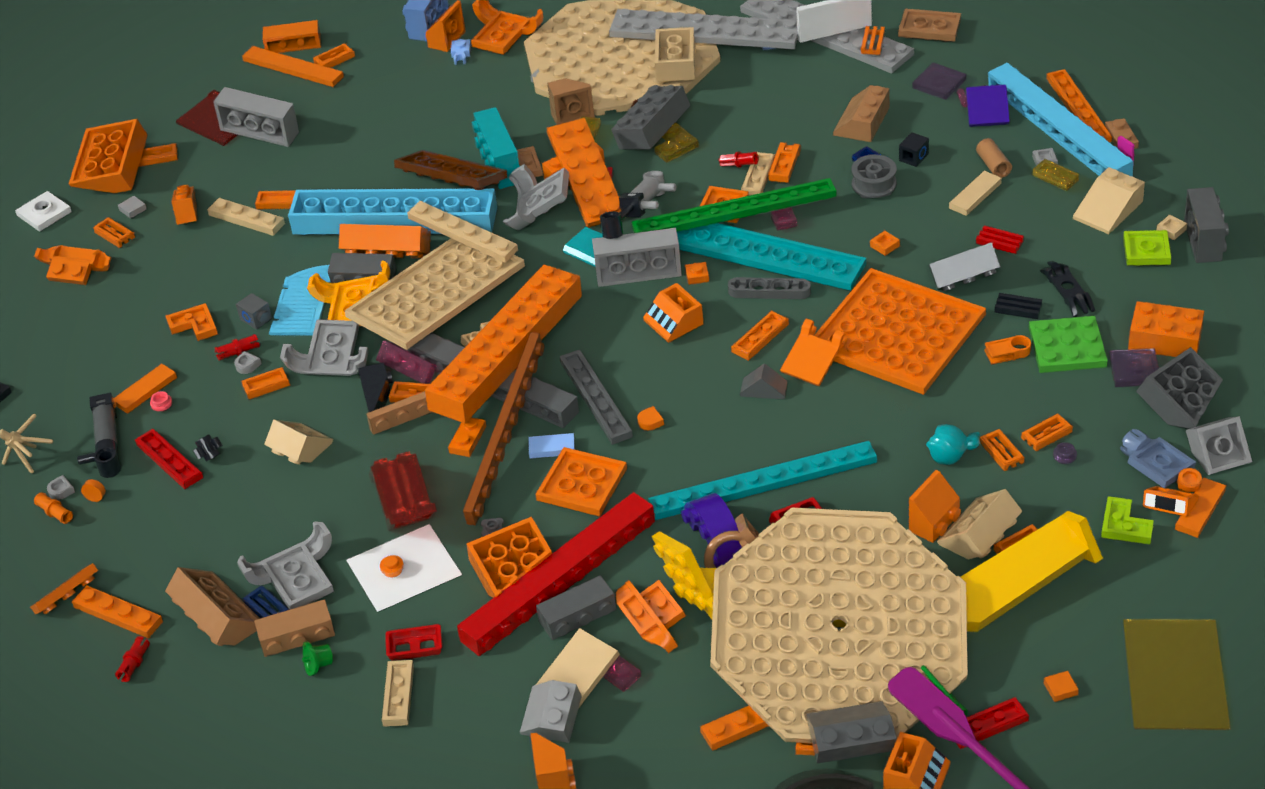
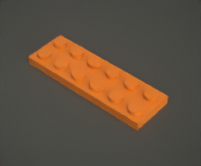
(587, 171)

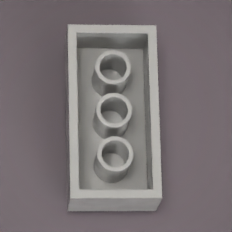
(256, 116)
(637, 257)

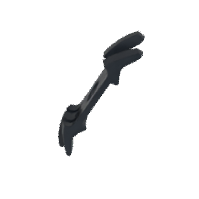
(1070, 295)

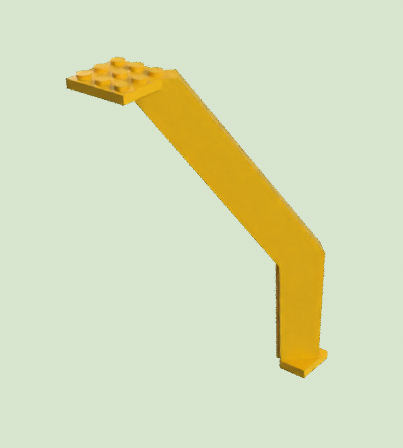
(990, 587)

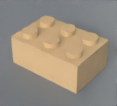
(675, 54)

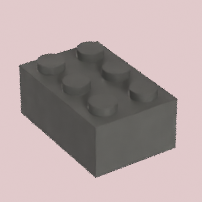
(1205, 225)

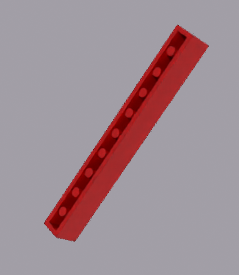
(556, 574)

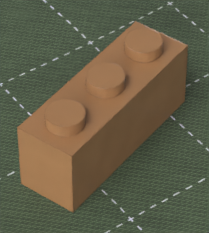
(294, 627)

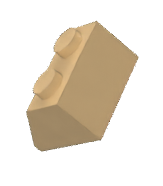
(296, 441)

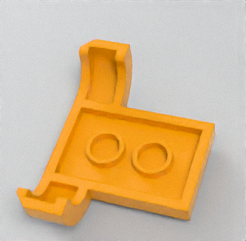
(345, 293)

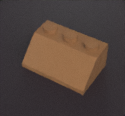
(864, 114)

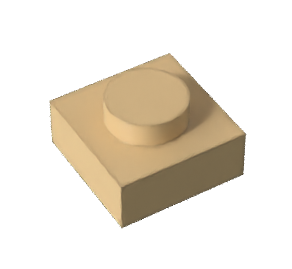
(1173, 225)

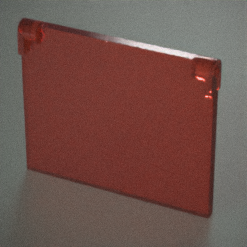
(204, 121)

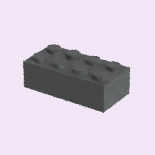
(650, 117)

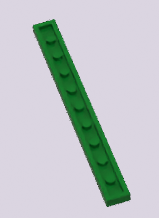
(738, 207)

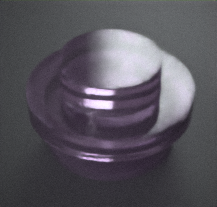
(1065, 453)

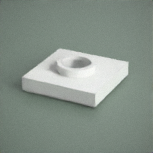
(41, 218)

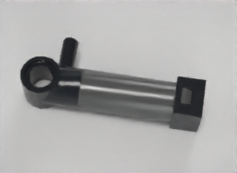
(105, 436)

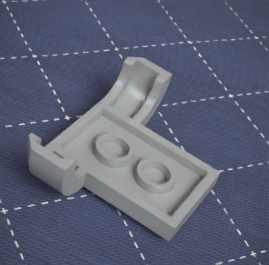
(536, 197)
(329, 350)
(294, 570)

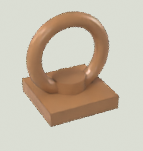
(745, 534)

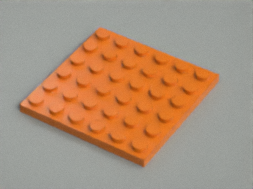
(900, 329)

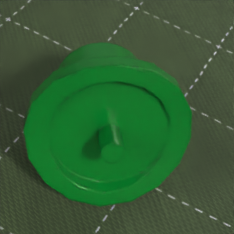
(316, 657)

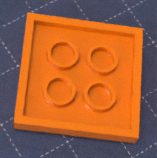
(581, 481)

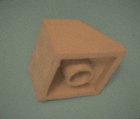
(570, 100)

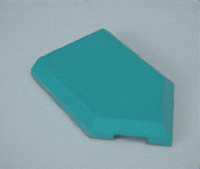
(581, 245)

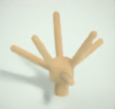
(16, 441)

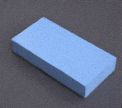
(550, 445)

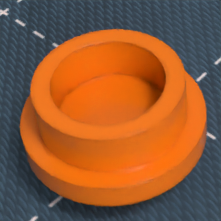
(391, 566)

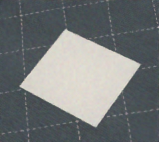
(424, 567)

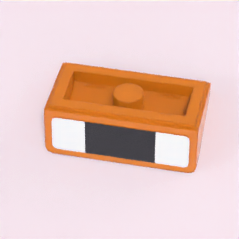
(1169, 500)

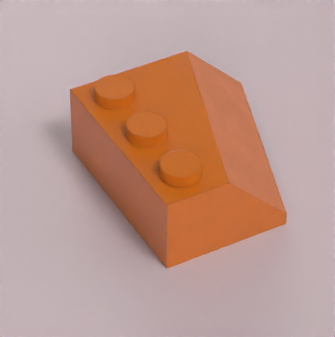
(507, 555)

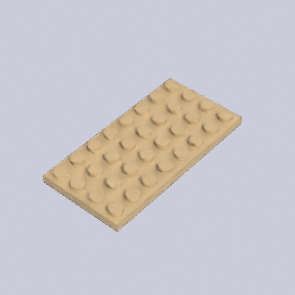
(431, 292)

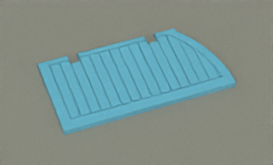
(296, 306)

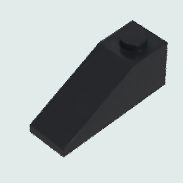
(375, 385)

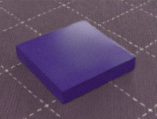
(987, 105)

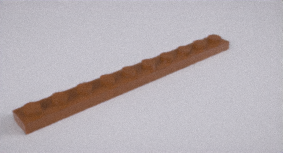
(502, 432)

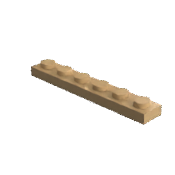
(462, 231)

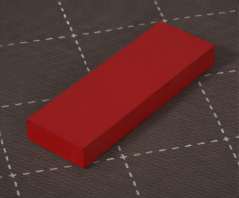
(996, 719)

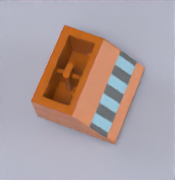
(674, 313)
(915, 764)

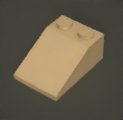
(1110, 200)

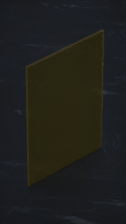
(1175, 674)

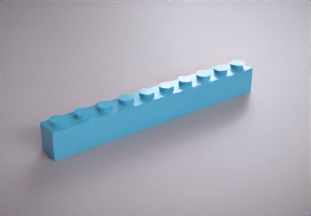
(1059, 122)

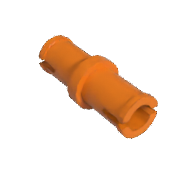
(53, 508)

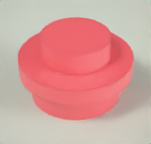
(160, 401)

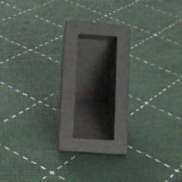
(764, 384)

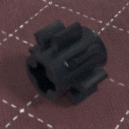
(207, 447)

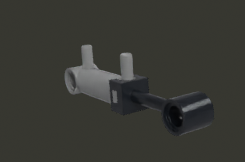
(635, 203)

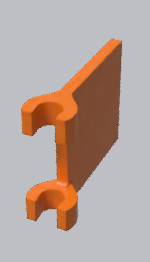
(811, 355)

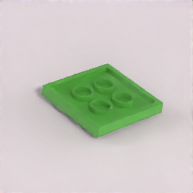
(1067, 344)

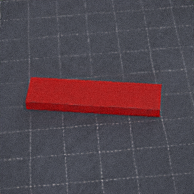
(169, 458)

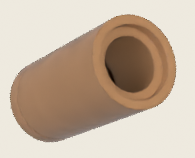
(994, 158)

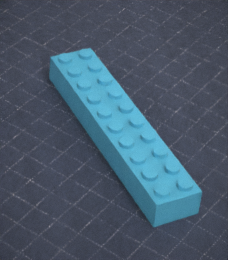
(326, 209)

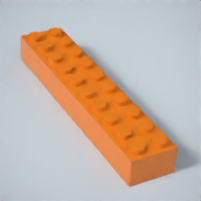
(501, 343)

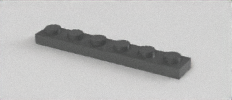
(596, 397)

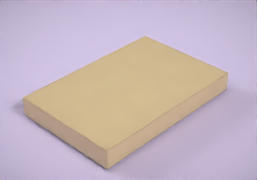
(582, 663)

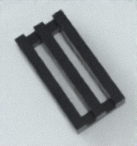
(1018, 305)

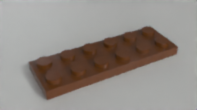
(451, 169)

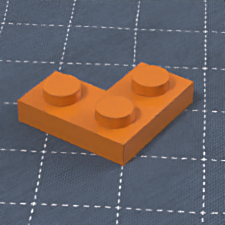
(196, 318)

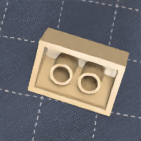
(981, 525)

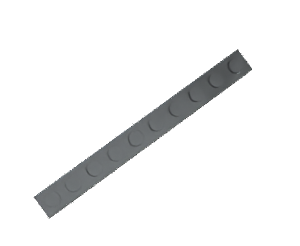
(541, 400)

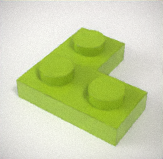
(1121, 526)

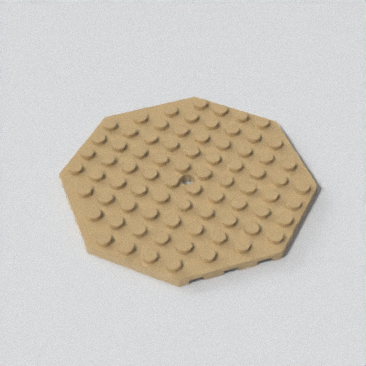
(580, 48)
(822, 566)

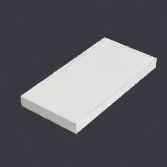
(832, 18)

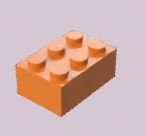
(1165, 328)

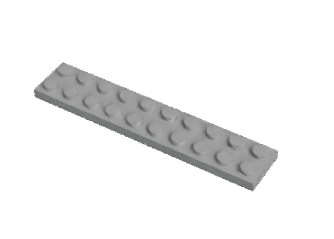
(708, 28)
(849, 43)

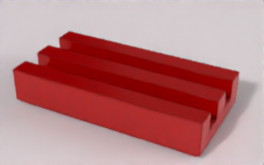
(1000, 239)

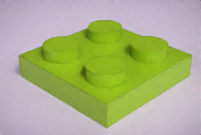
(1147, 247)

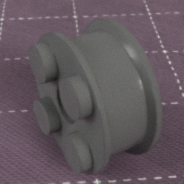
(874, 176)

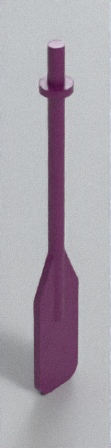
(943, 717)

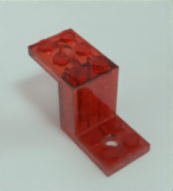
(401, 491)

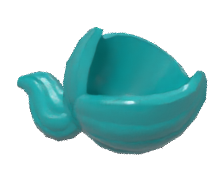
(950, 444)

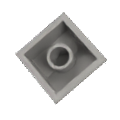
(1219, 445)
(552, 710)

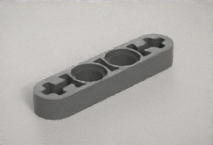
(800, 288)

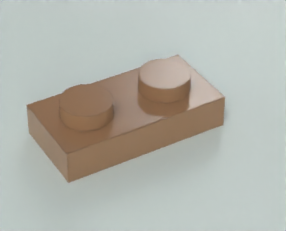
(1118, 128)
(529, 158)

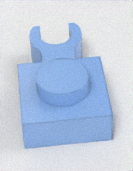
(460, 50)

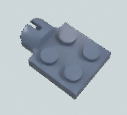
(1155, 457)

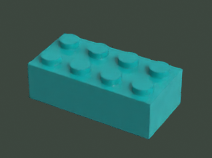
(495, 143)

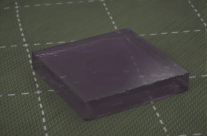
(939, 81)
(1132, 366)

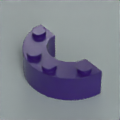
(712, 518)

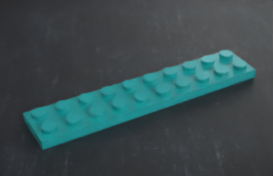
(773, 254)

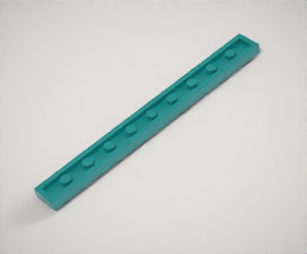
(768, 478)

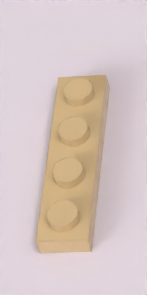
(246, 216)

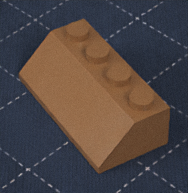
(212, 606)

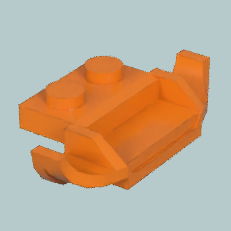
(72, 263)
(651, 612)

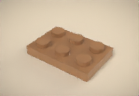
(929, 25)

